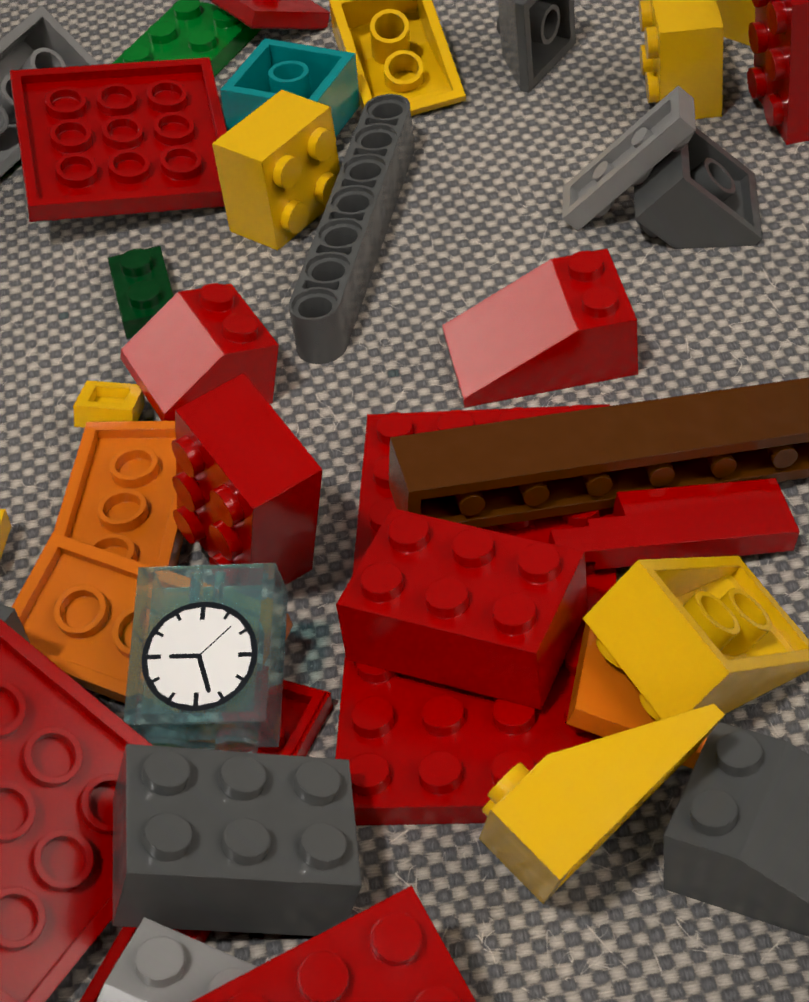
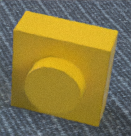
(108, 403)

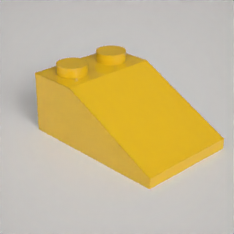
(398, 51)
(697, 634)
(576, 798)

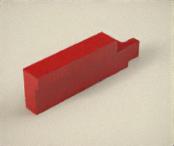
(686, 523)

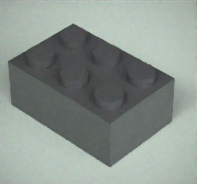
(233, 841)

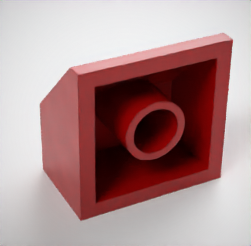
(198, 345)

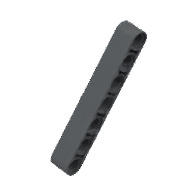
(352, 230)

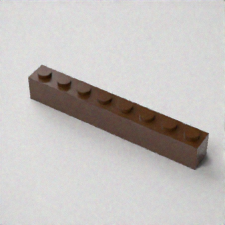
(588, 455)

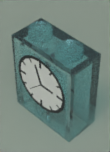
(208, 656)

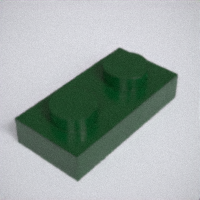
(140, 286)

